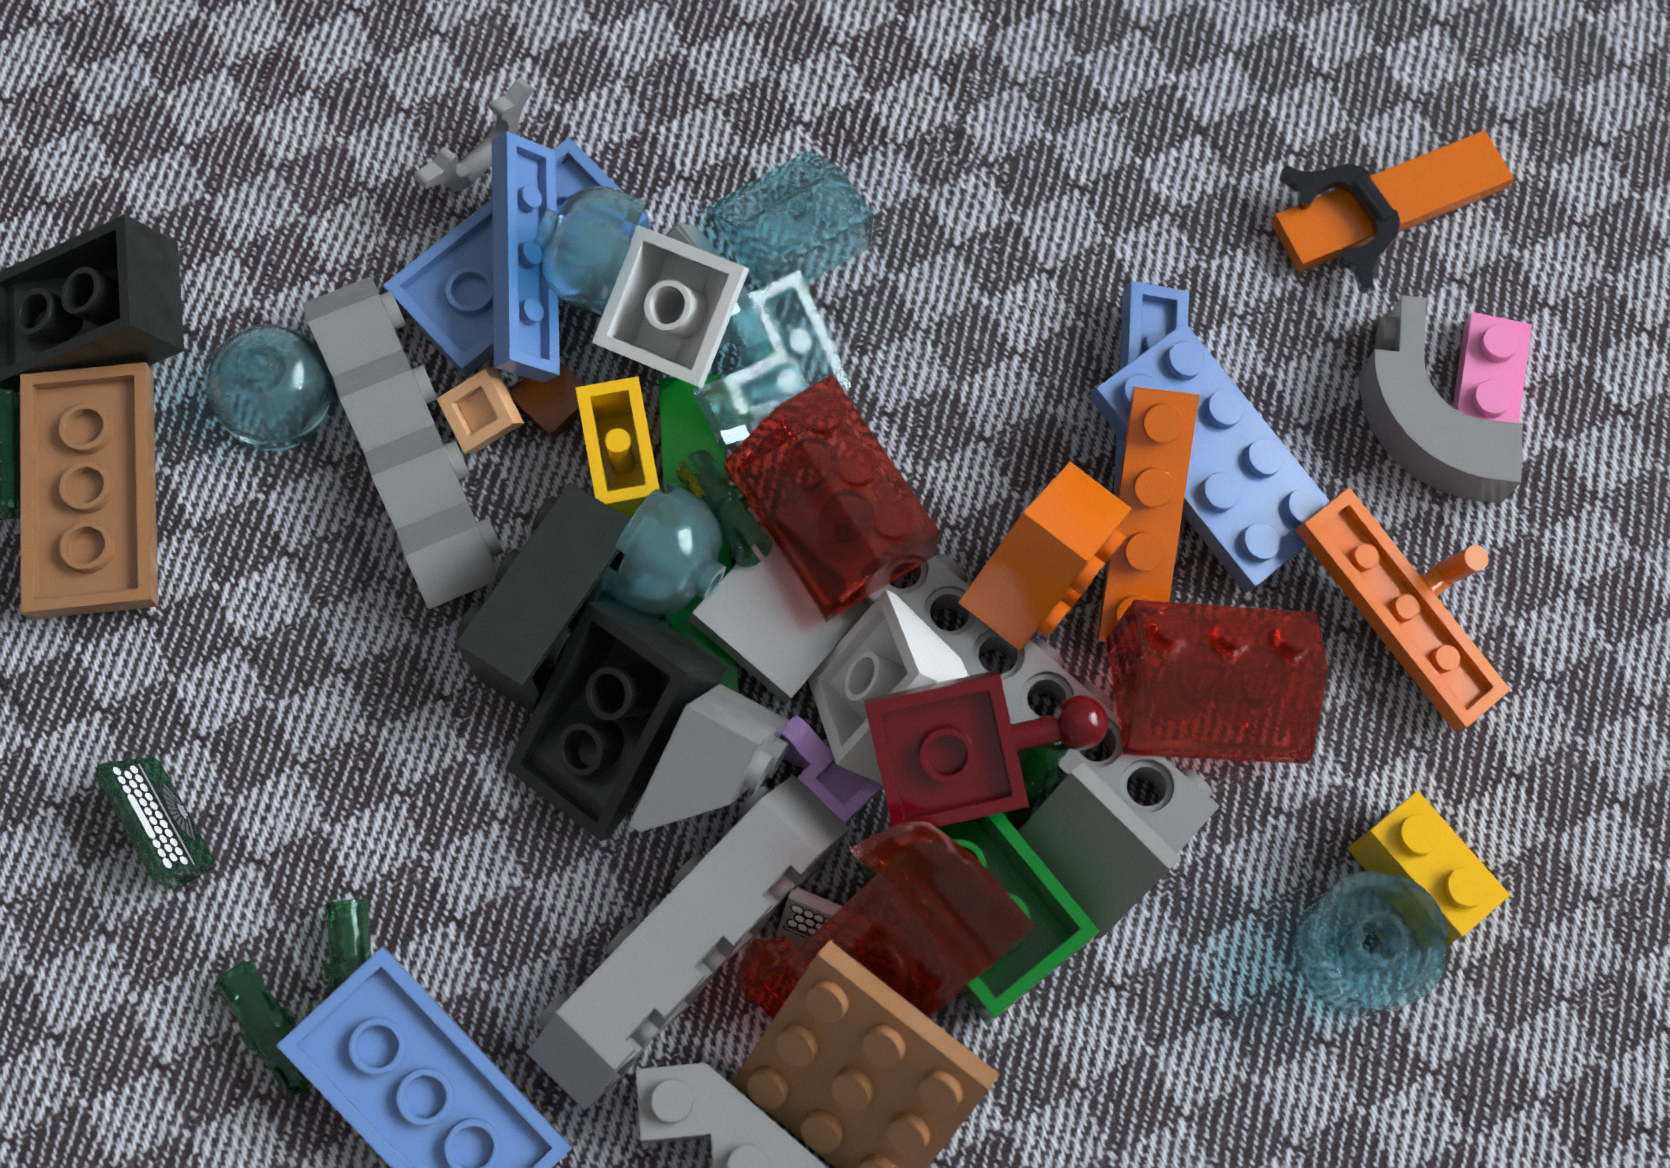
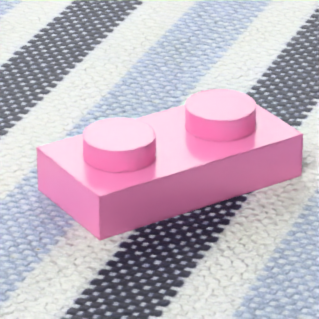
(1492, 368)

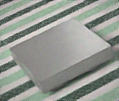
(771, 623)
(1097, 847)

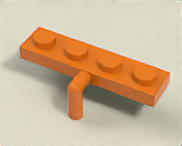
(1154, 487)
(1406, 606)

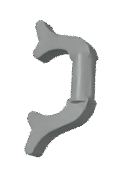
(459, 176)

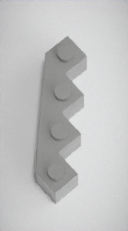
(401, 442)
(683, 942)
(700, 1104)

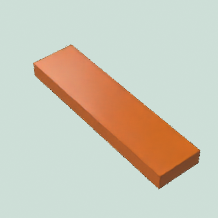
(1415, 188)

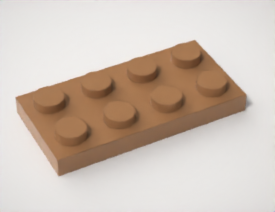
(87, 491)

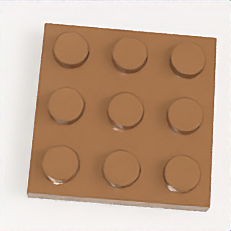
(862, 1070)

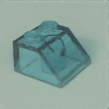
(795, 220)

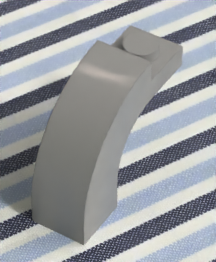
(1420, 429)

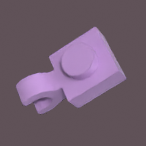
(833, 785)

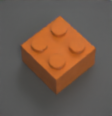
(1048, 558)

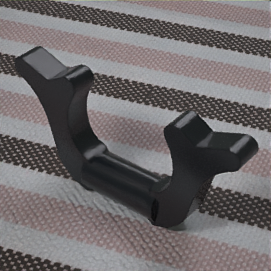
(1369, 197)

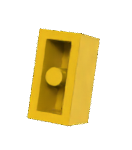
(618, 443)
(1425, 849)

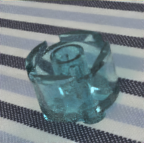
(1403, 964)

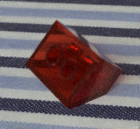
(831, 498)
(1217, 681)

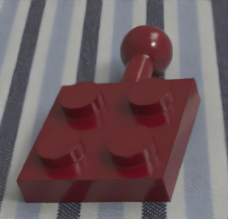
(953, 750)

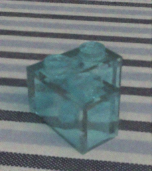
(781, 355)

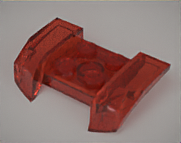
(917, 926)

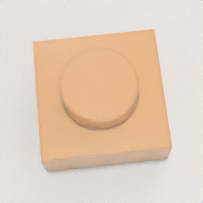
(480, 410)

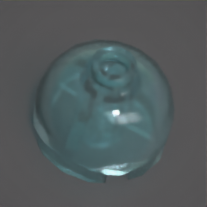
(588, 245)
(270, 387)
(668, 554)

